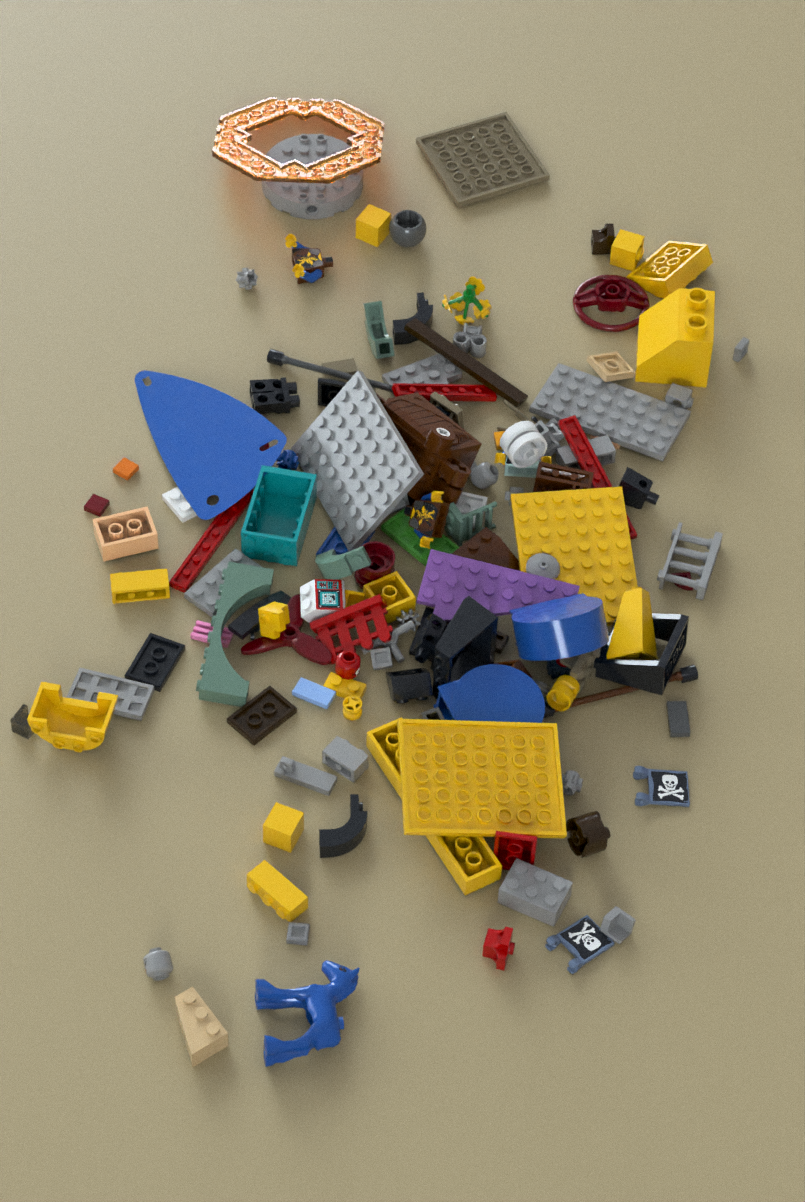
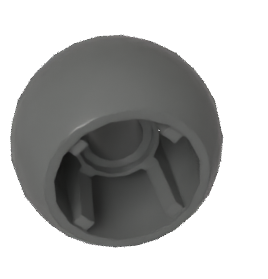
(407, 228)

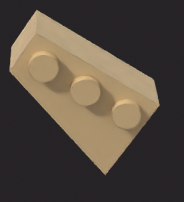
(199, 1026)

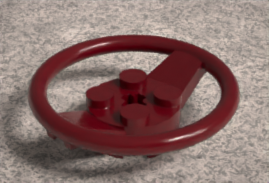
(610, 295)

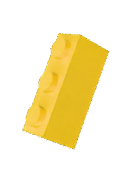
(140, 586)
(277, 891)

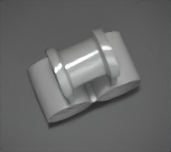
(471, 340)

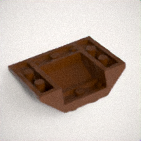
(559, 478)

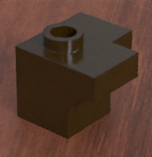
(602, 240)

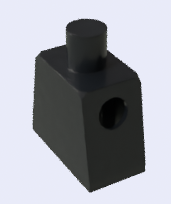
(637, 489)

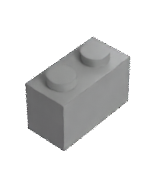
(345, 759)

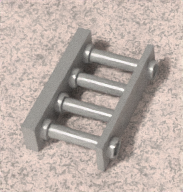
(704, 572)

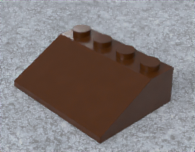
(488, 548)

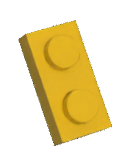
(345, 687)

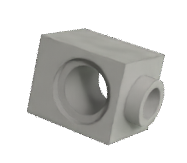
(679, 396)

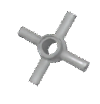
(393, 642)

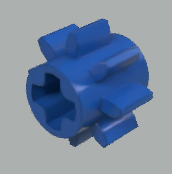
(287, 460)

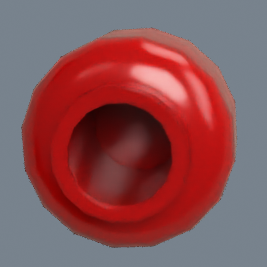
(347, 665)

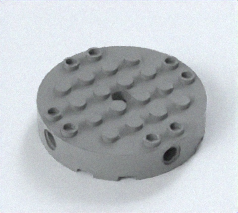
(311, 199)

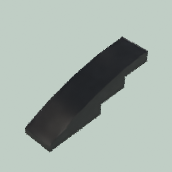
(249, 620)

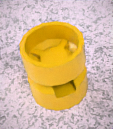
(563, 693)

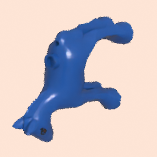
(320, 1010)

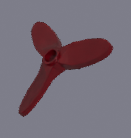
(292, 637)

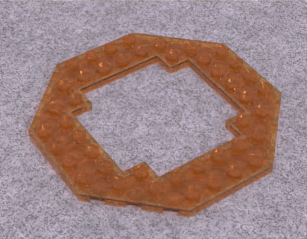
(234, 128)

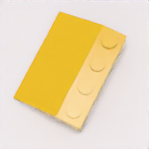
(672, 267)

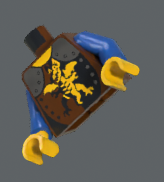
(307, 261)
(428, 517)

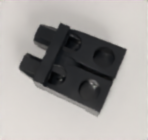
(273, 395)
(428, 639)

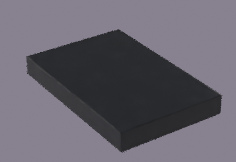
(155, 661)

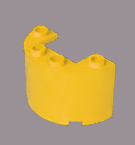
(70, 721)

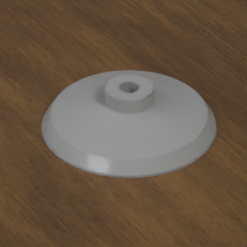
(543, 565)

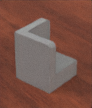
(617, 925)

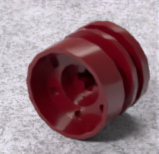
(382, 563)

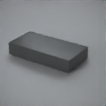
(678, 719)

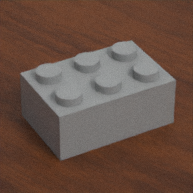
(535, 892)

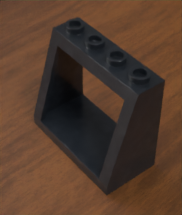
(465, 643)
(648, 674)

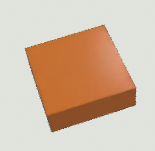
(125, 468)

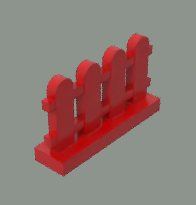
(350, 617)

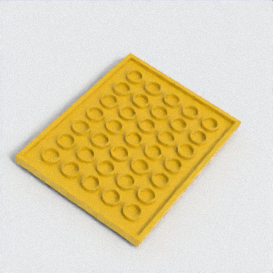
(585, 535)
(480, 778)

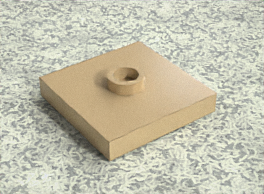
(610, 366)

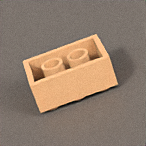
(125, 533)

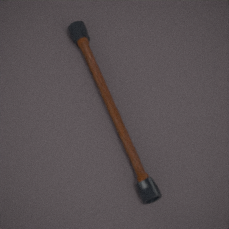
(685, 674)

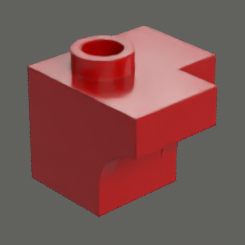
(498, 946)

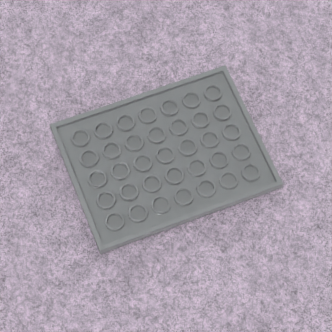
(357, 461)

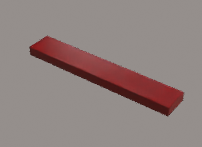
(452, 392)

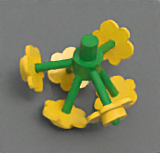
(482, 307)

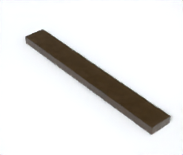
(466, 362)

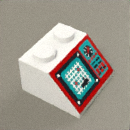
(321, 598)

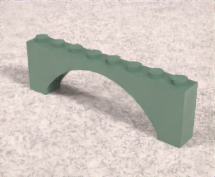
(219, 679)

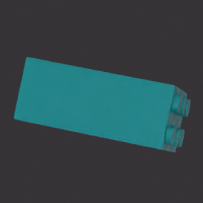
(279, 515)

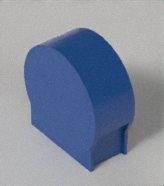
(560, 628)
(492, 694)

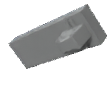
(305, 776)

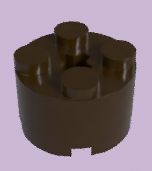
(587, 834)

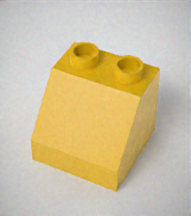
(677, 339)

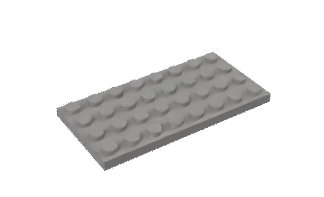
(611, 410)

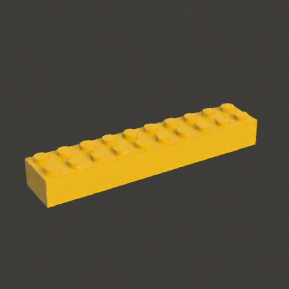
(465, 857)

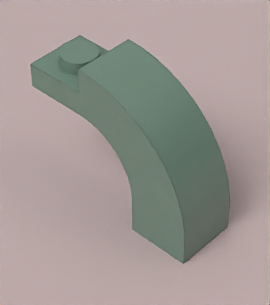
(376, 330)
(343, 565)

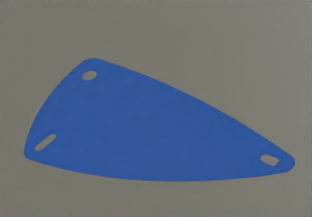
(207, 439)

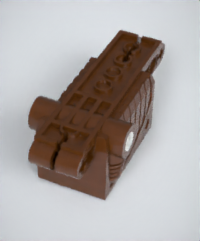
(437, 444)

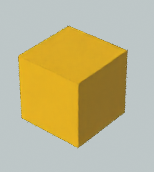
(373, 225)
(627, 250)
(283, 827)

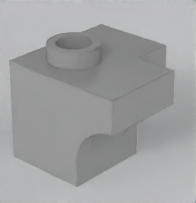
(551, 435)

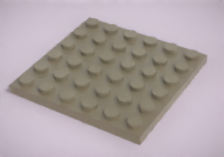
(482, 159)

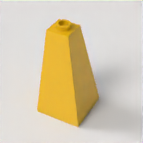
(634, 628)

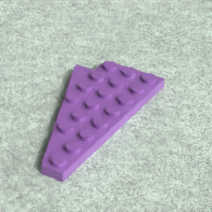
(497, 588)

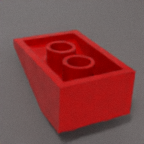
(512, 846)

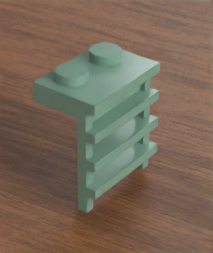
(461, 526)

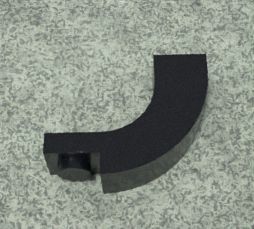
(423, 314)
(345, 838)

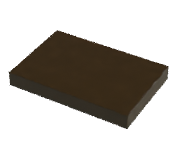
(261, 715)

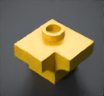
(273, 619)

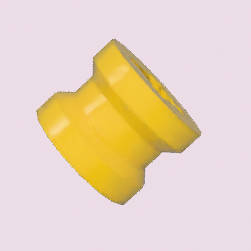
(356, 704)

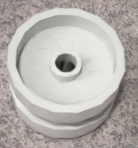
(523, 444)

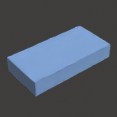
(314, 693)

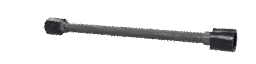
(279, 358)

